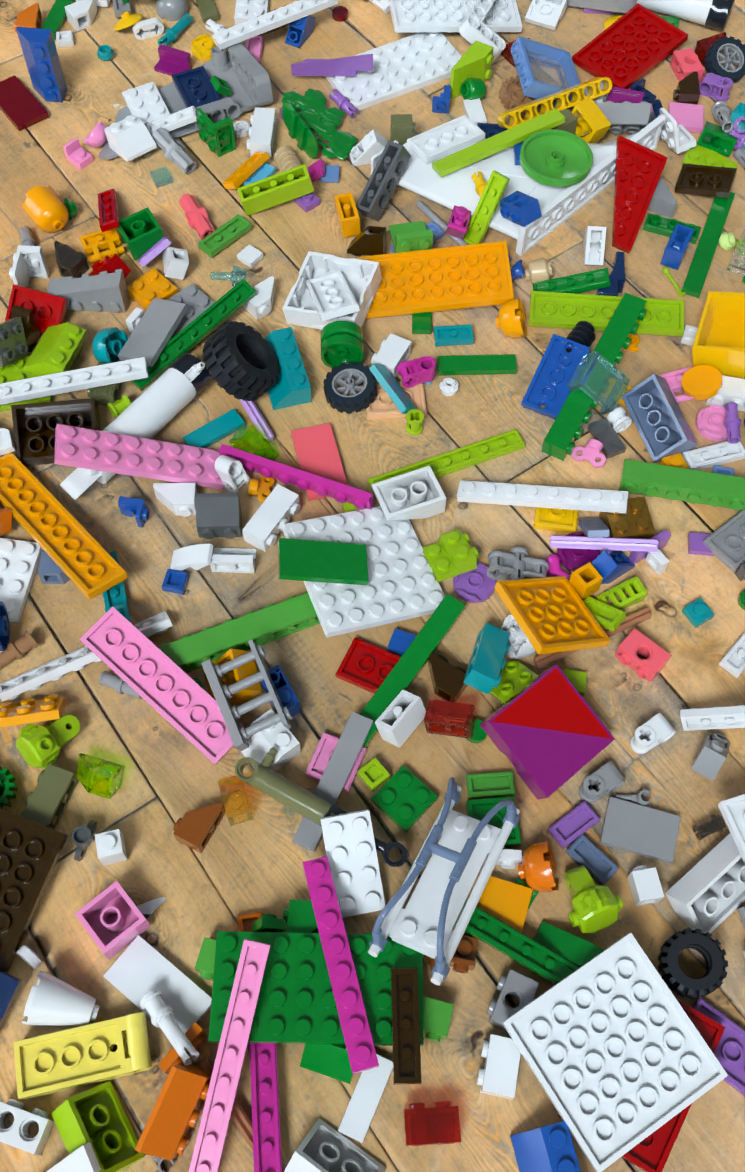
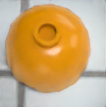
(511, 319)

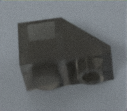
(70, 261)

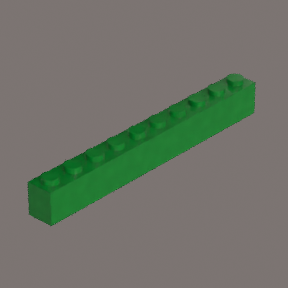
(578, 404)

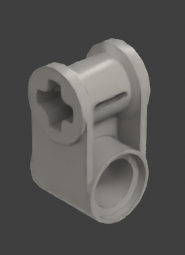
(604, 781)

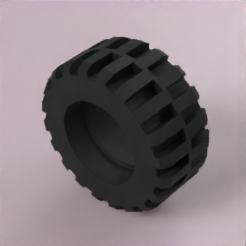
(241, 361)

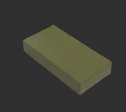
(207, 10)

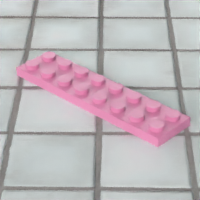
(135, 456)
(160, 683)

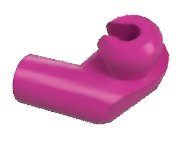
(554, 566)

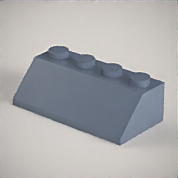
(659, 418)

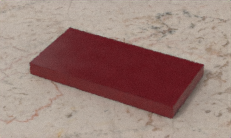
(20, 104)

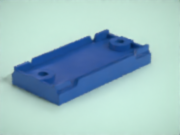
(553, 376)

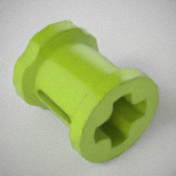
(118, 406)
(414, 422)

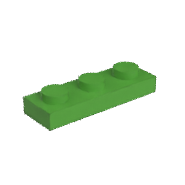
(224, 235)

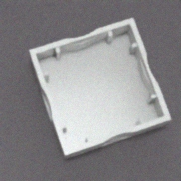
(360, 274)

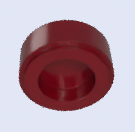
(340, 13)

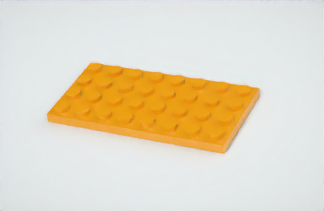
(442, 279)

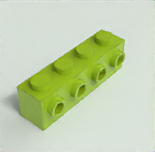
(275, 189)

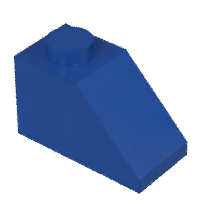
(612, 565)

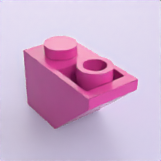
(458, 222)

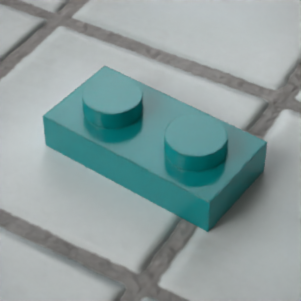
(453, 335)

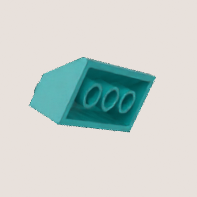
(293, 384)

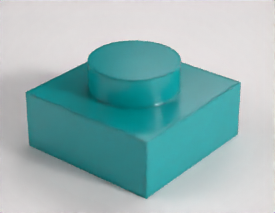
(698, 612)

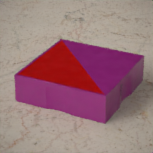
(547, 732)

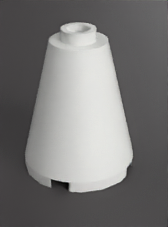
(58, 1004)

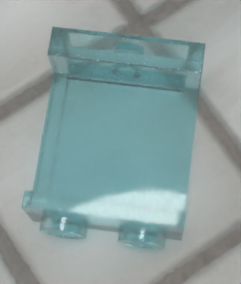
(599, 381)

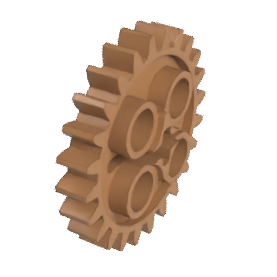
(513, 95)

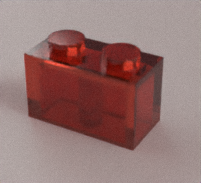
(431, 1125)

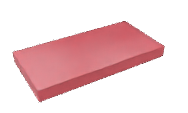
(318, 454)

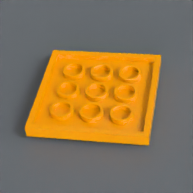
(551, 614)

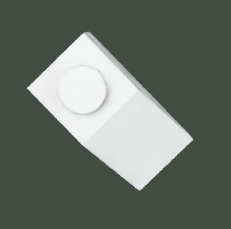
(263, 302)
(177, 497)

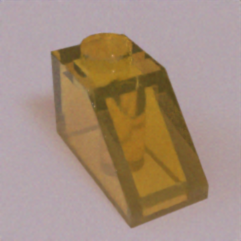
(235, 800)

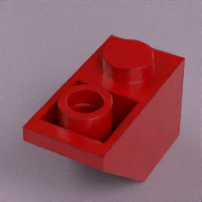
(110, 265)

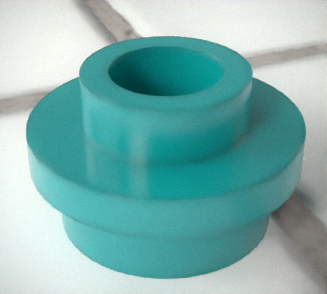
(105, 52)

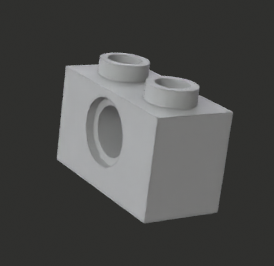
(516, 985)

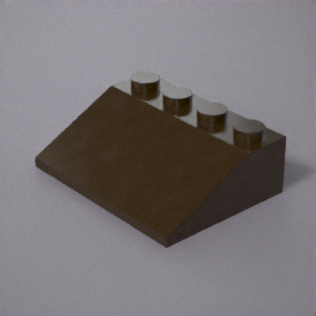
(36, 424)

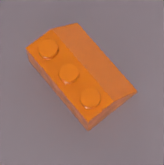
(174, 1112)

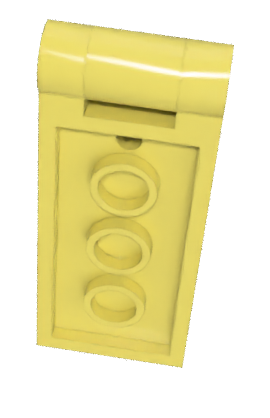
(81, 1056)

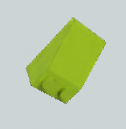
(473, 64)

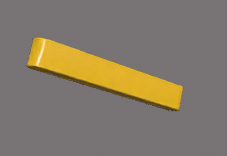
(562, 101)

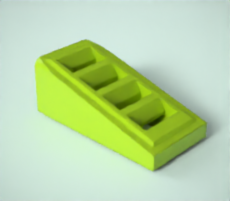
(634, 589)

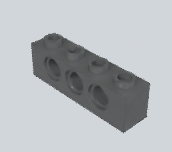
(383, 180)

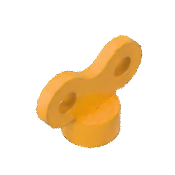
(260, 487)

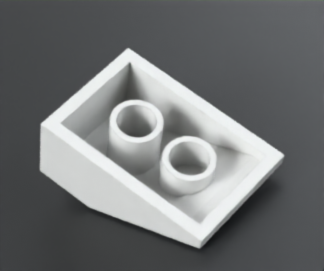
(411, 495)

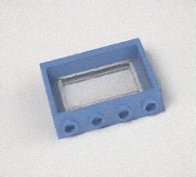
(543, 72)

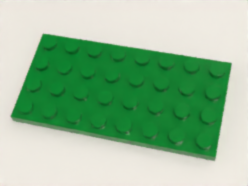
(296, 989)

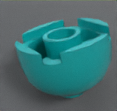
(108, 344)

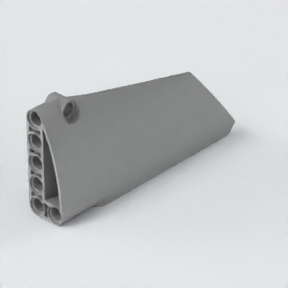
(243, 74)

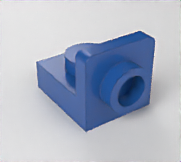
(441, 103)
(134, 507)

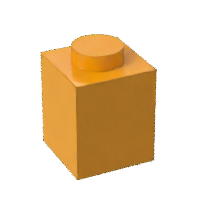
(586, 580)

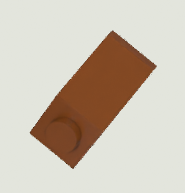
(198, 826)

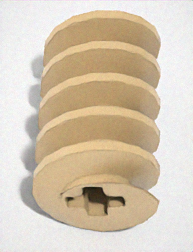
(286, 158)

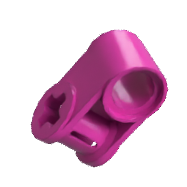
(418, 371)

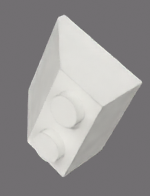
(129, 138)
(275, 736)

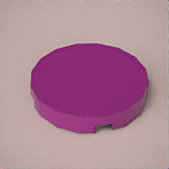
(575, 558)

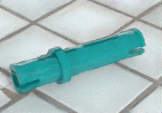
(172, 34)

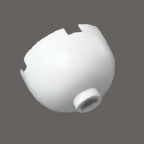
(520, 644)

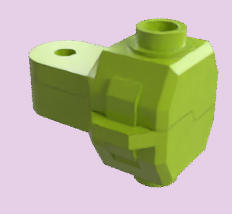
(43, 743)
(592, 904)

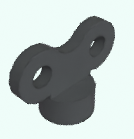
(82, 837)

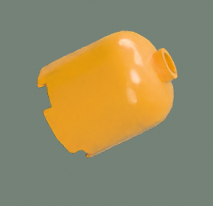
(46, 208)

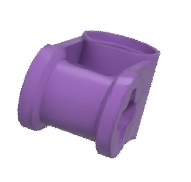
(714, 85)
(738, 133)

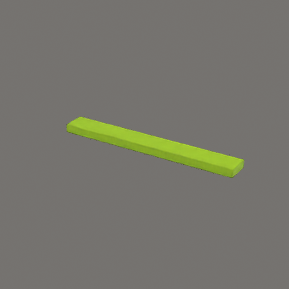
(497, 143)
(461, 457)

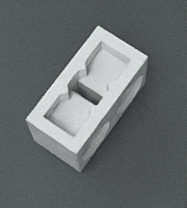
(17, 1134)

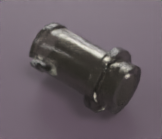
(710, 826)

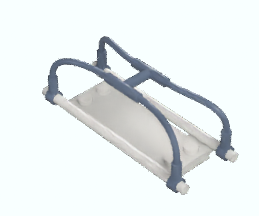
(445, 884)

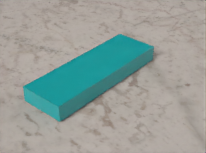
(392, 388)
(215, 430)

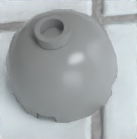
(171, 9)

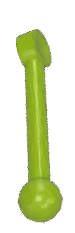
(665, 270)

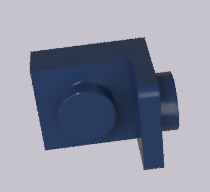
(639, 86)

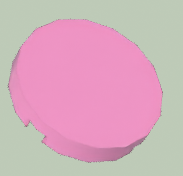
(711, 423)

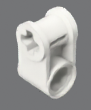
(231, 473)
(651, 734)

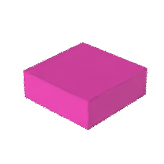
(316, 170)

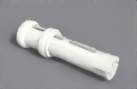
(163, 1017)

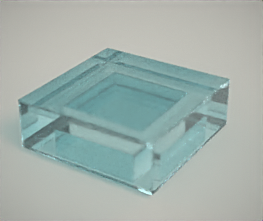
(161, 177)

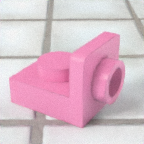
(77, 155)

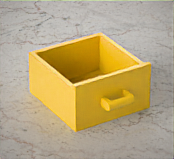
(722, 334)

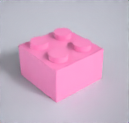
(112, 920)

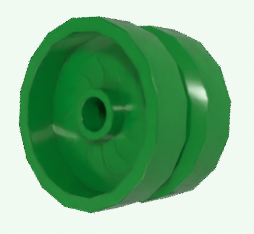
(341, 343)

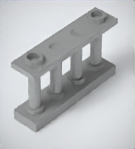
(232, 713)

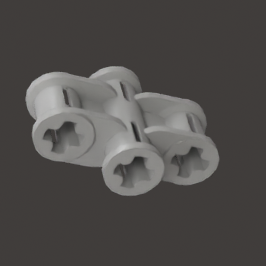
(515, 567)

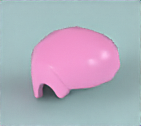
(97, 136)

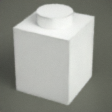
(111, 847)
(645, 886)

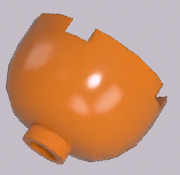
(539, 867)

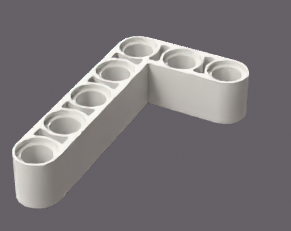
(475, 30)

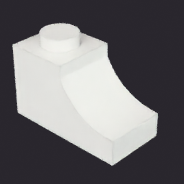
(594, 245)

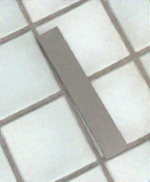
(335, 775)

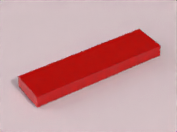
(108, 210)

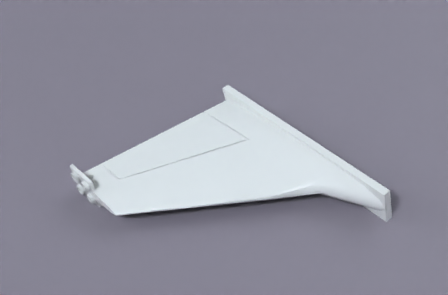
(555, 203)

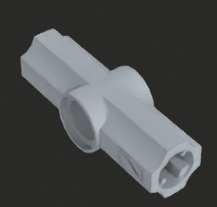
(174, 150)

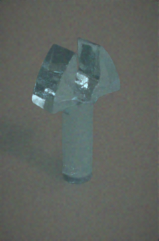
(232, 276)

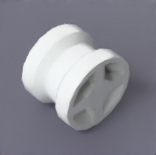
(619, 419)

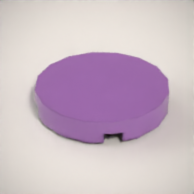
(474, 585)

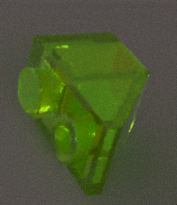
(253, 442)
(99, 775)

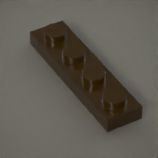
(405, 1026)

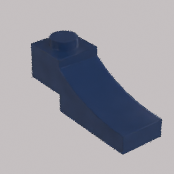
(617, 277)

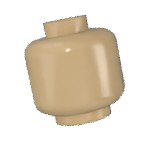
(538, 270)

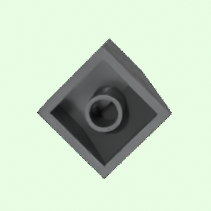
(218, 515)

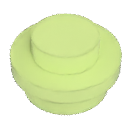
(727, 241)

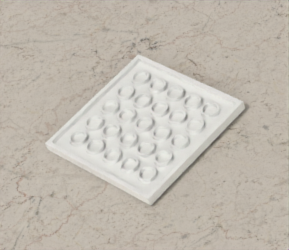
(398, 572)
(614, 1051)

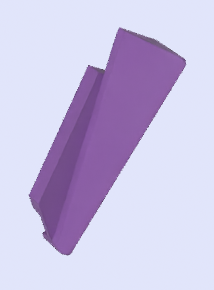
(333, 67)

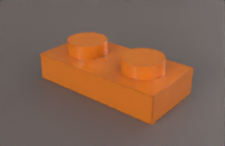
(195, 1036)

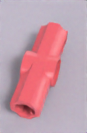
(196, 216)

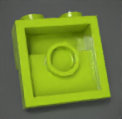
(451, 555)

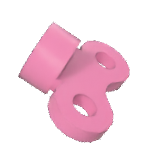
(590, 453)

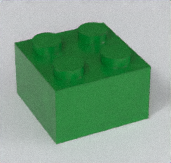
(140, 232)

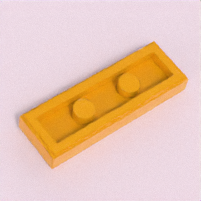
(246, 170)

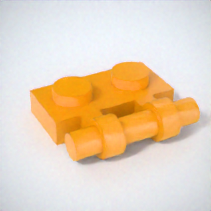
(101, 240)

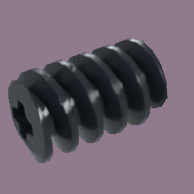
(582, 333)

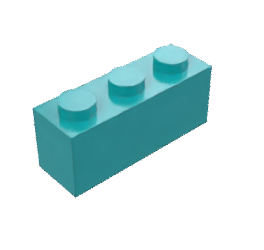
(487, 658)

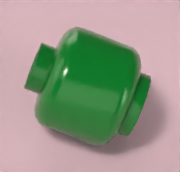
(473, 89)

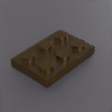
(706, 180)

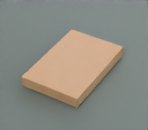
(385, 408)

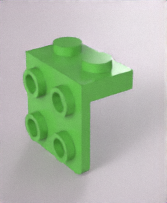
(411, 236)

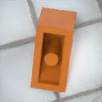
(30, 17)

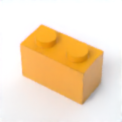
(347, 214)

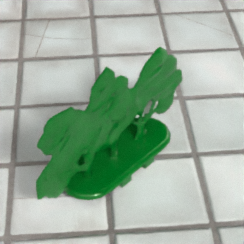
(320, 119)

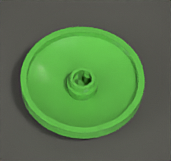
(556, 158)

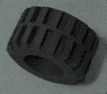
(710, 951)

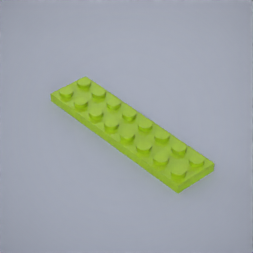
(567, 309)

